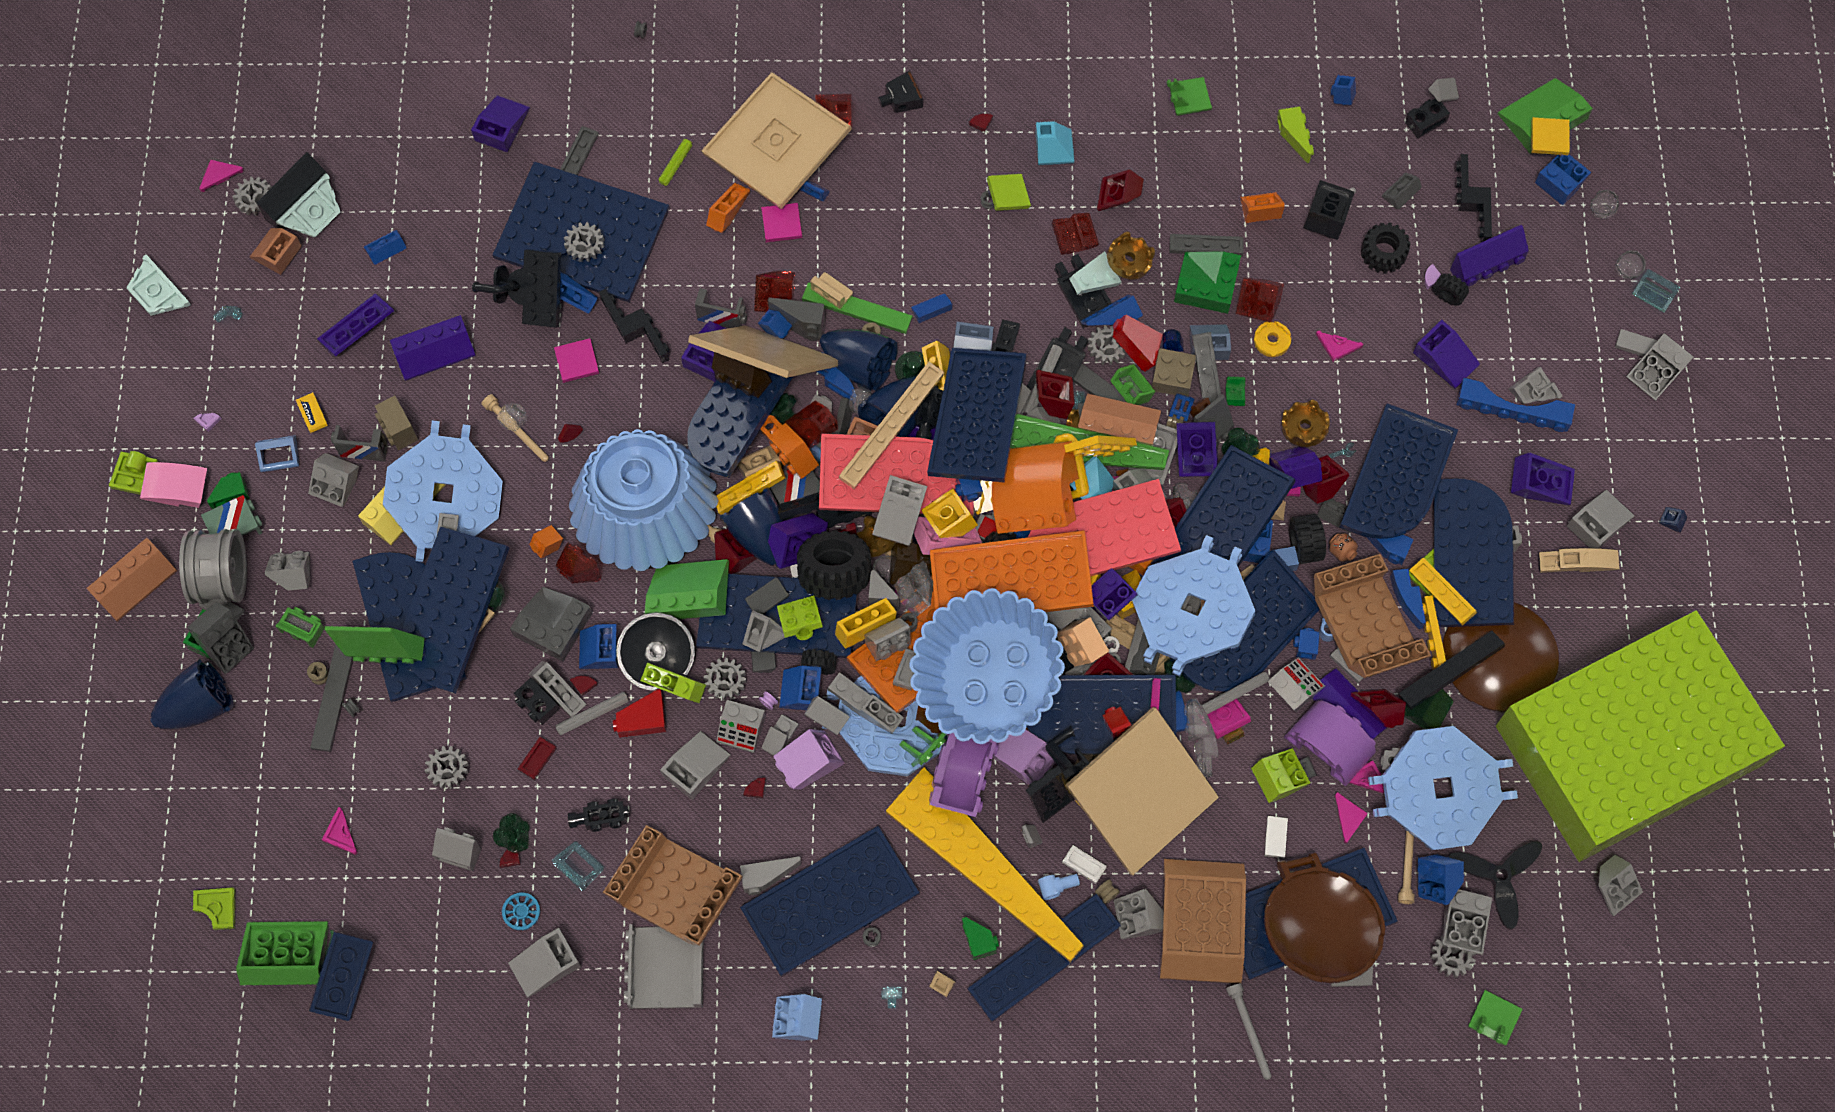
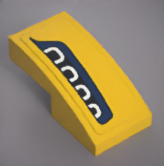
(311, 412)

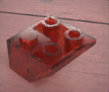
(837, 104)
(773, 285)
(1259, 298)
(812, 422)
(576, 566)

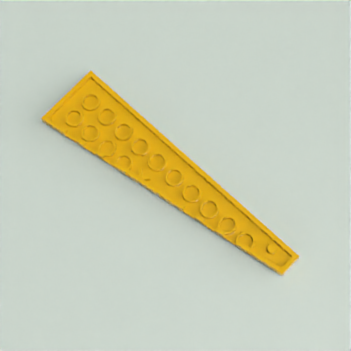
(976, 858)

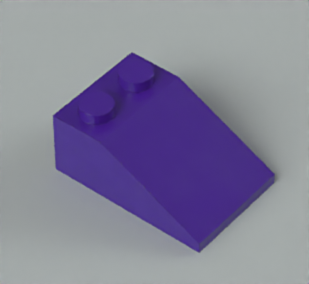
(1197, 448)
(1299, 464)
(1542, 479)

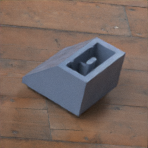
(973, 336)
(1220, 339)

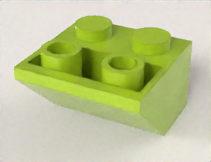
(1280, 775)

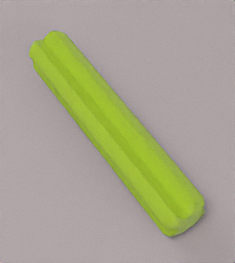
(675, 162)

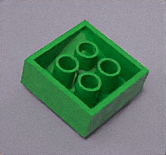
(1207, 280)

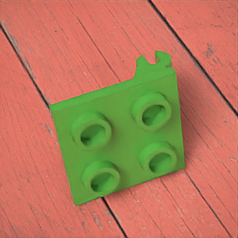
(1189, 96)
(934, 743)
(1495, 1018)

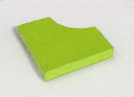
(217, 905)

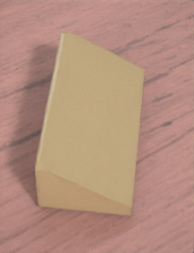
(1122, 630)

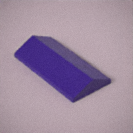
(355, 325)
(1338, 692)

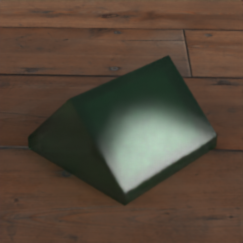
(1431, 712)

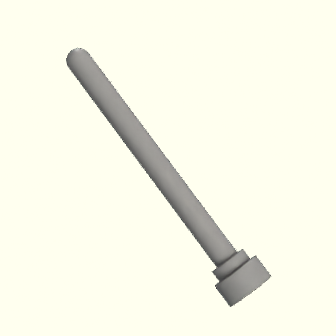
(1236, 993)

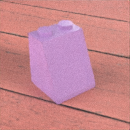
(1024, 756)
(808, 759)

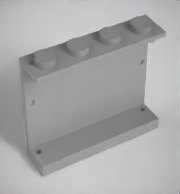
(662, 970)

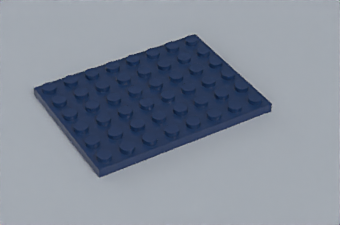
(558, 200)

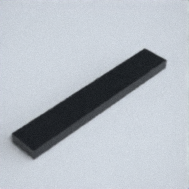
(1451, 670)

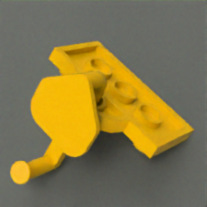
(1095, 446)

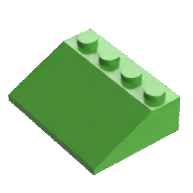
(1549, 101)
(689, 589)
(377, 644)
(282, 953)

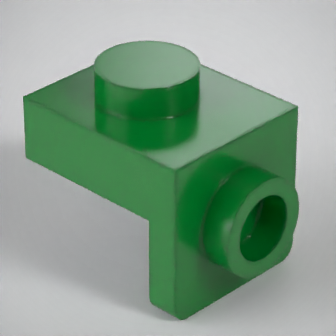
(1235, 391)

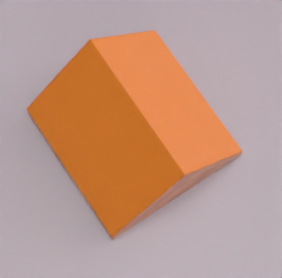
(1262, 207)

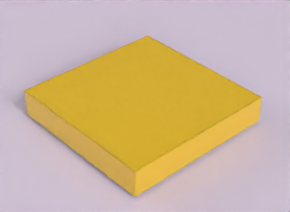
(1550, 136)

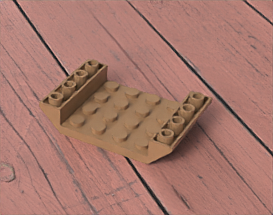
(1366, 618)
(671, 886)
(1203, 921)

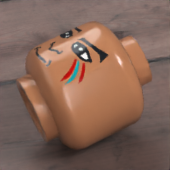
(1343, 547)

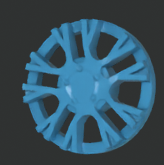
(521, 911)

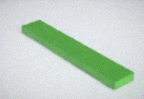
(864, 311)

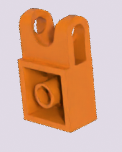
(789, 447)

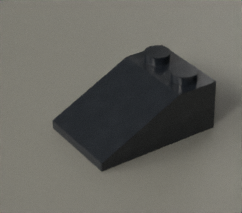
(1329, 210)

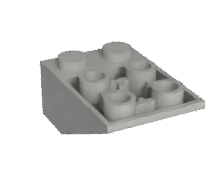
(1659, 370)
(899, 510)
(1600, 520)
(694, 764)
(1466, 922)
(544, 963)

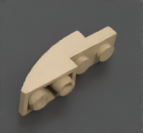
(1579, 559)

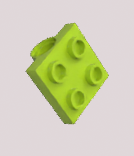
(130, 472)
(800, 618)

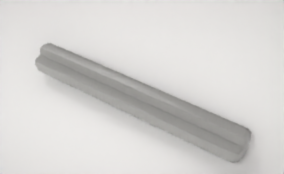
(1048, 367)
(1235, 692)
(592, 713)

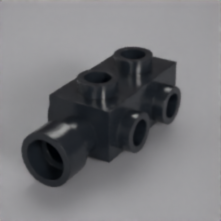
(929, 412)
(604, 813)

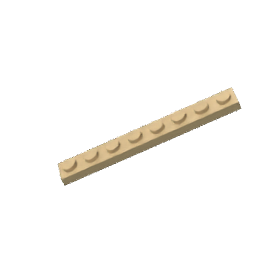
(891, 425)

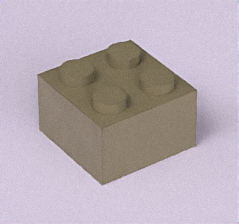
(1173, 372)
(395, 423)

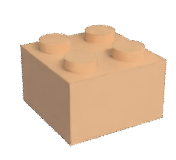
(1082, 642)

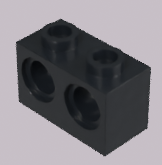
(1429, 120)
(539, 698)

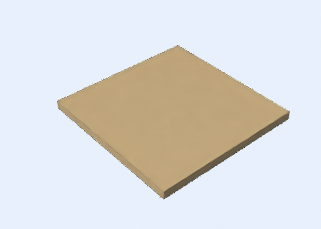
(776, 140)
(764, 351)
(1142, 791)

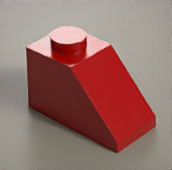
(1116, 722)

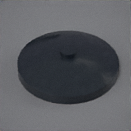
(657, 641)

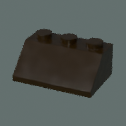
(740, 375)
(904, 559)

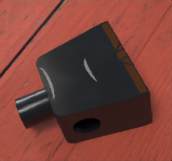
(902, 94)

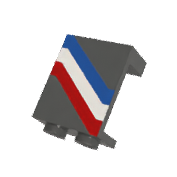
(719, 315)
(360, 450)
(794, 487)

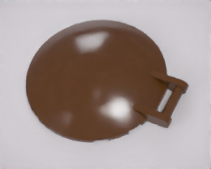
(1514, 672)
(1323, 922)

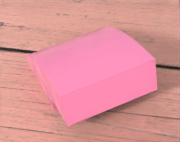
(173, 484)
(929, 540)

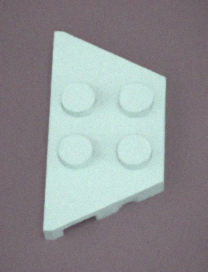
(312, 210)
(155, 290)

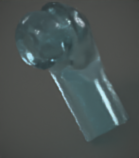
(233, 311)

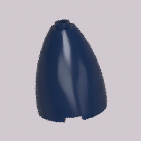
(861, 355)
(882, 401)
(751, 524)
(192, 698)

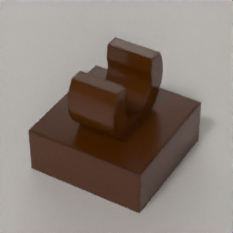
(1199, 406)

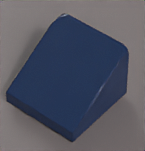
(1673, 519)

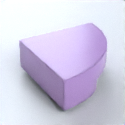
(1431, 276)
(207, 420)

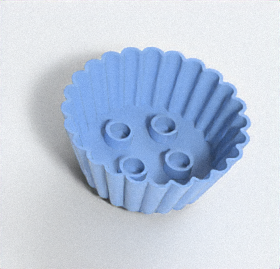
(642, 501)
(986, 666)

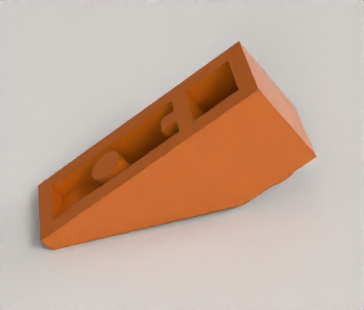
(726, 207)

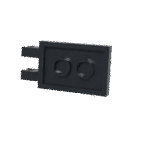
(1081, 304)
(1069, 359)

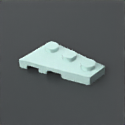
(1095, 276)

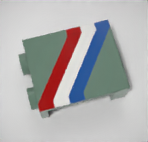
(233, 515)

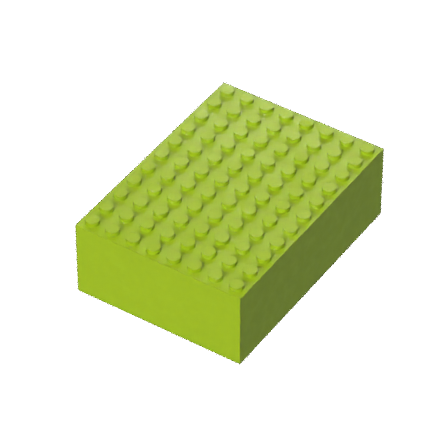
(1638, 735)

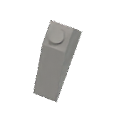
(557, 688)
(762, 875)

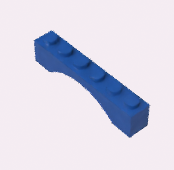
(1477, 396)

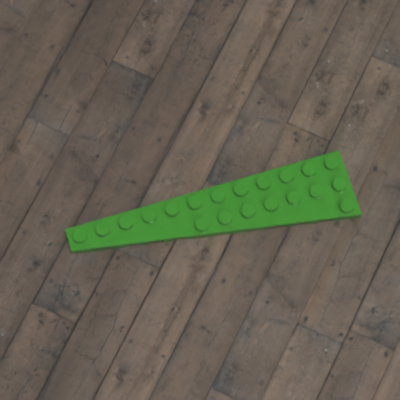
(1034, 431)

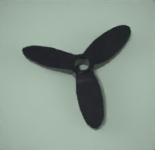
(1504, 893)

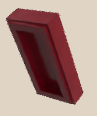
(537, 758)

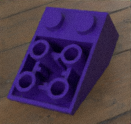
(499, 123)
(1446, 354)
(700, 359)

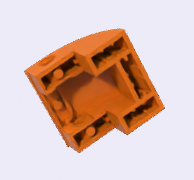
(1035, 489)

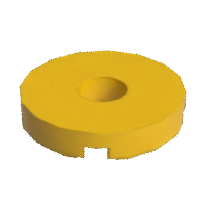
(1268, 348)

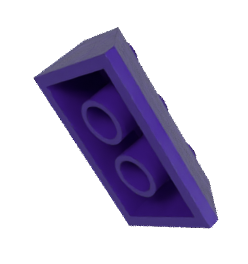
(790, 534)

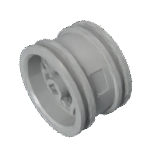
(213, 566)

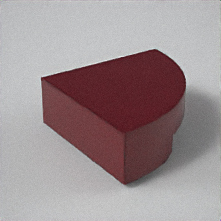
(981, 121)
(569, 433)
(850, 528)
(583, 684)
(755, 788)
(509, 859)

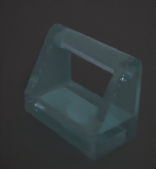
(1654, 294)
(581, 883)

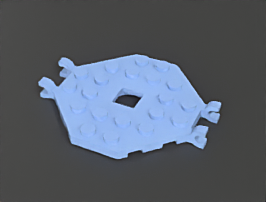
(441, 461)
(1183, 634)
(881, 749)
(1411, 790)

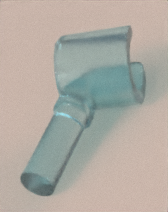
(1345, 451)

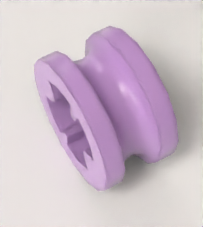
(768, 700)

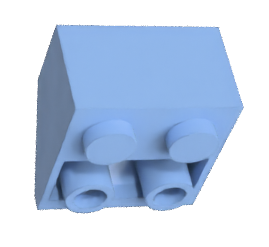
(797, 1017)

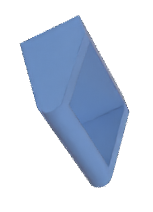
(273, 443)

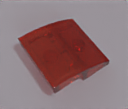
(1075, 233)

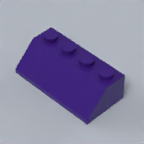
(1491, 256)
(432, 347)

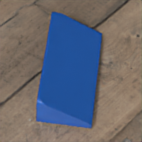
(814, 190)
(385, 247)
(932, 308)

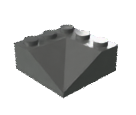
(551, 622)

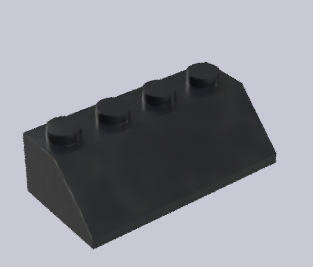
(290, 188)

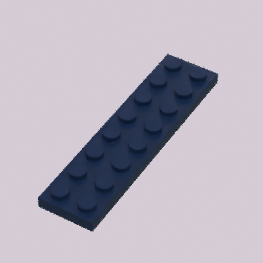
(1039, 961)

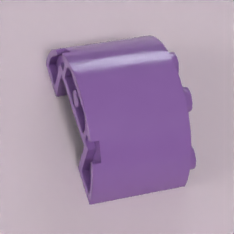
(1334, 739)
(961, 775)

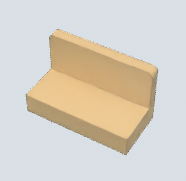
(831, 290)

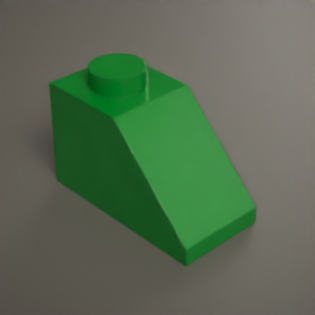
(227, 489)
(979, 939)

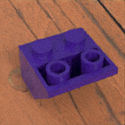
(1111, 594)

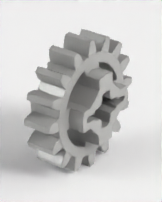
(250, 191)
(589, 236)
(1104, 338)
(720, 684)
(450, 760)
(1456, 962)

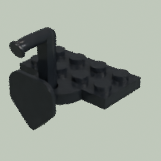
(537, 287)
(1050, 793)

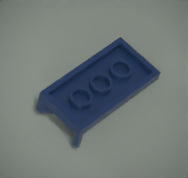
(340, 976)

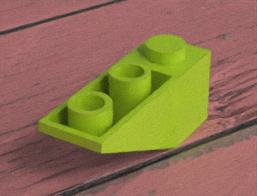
(1292, 128)
(673, 683)

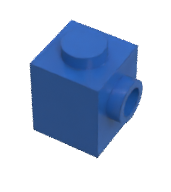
(1344, 90)
(775, 324)
(968, 489)
(1307, 643)

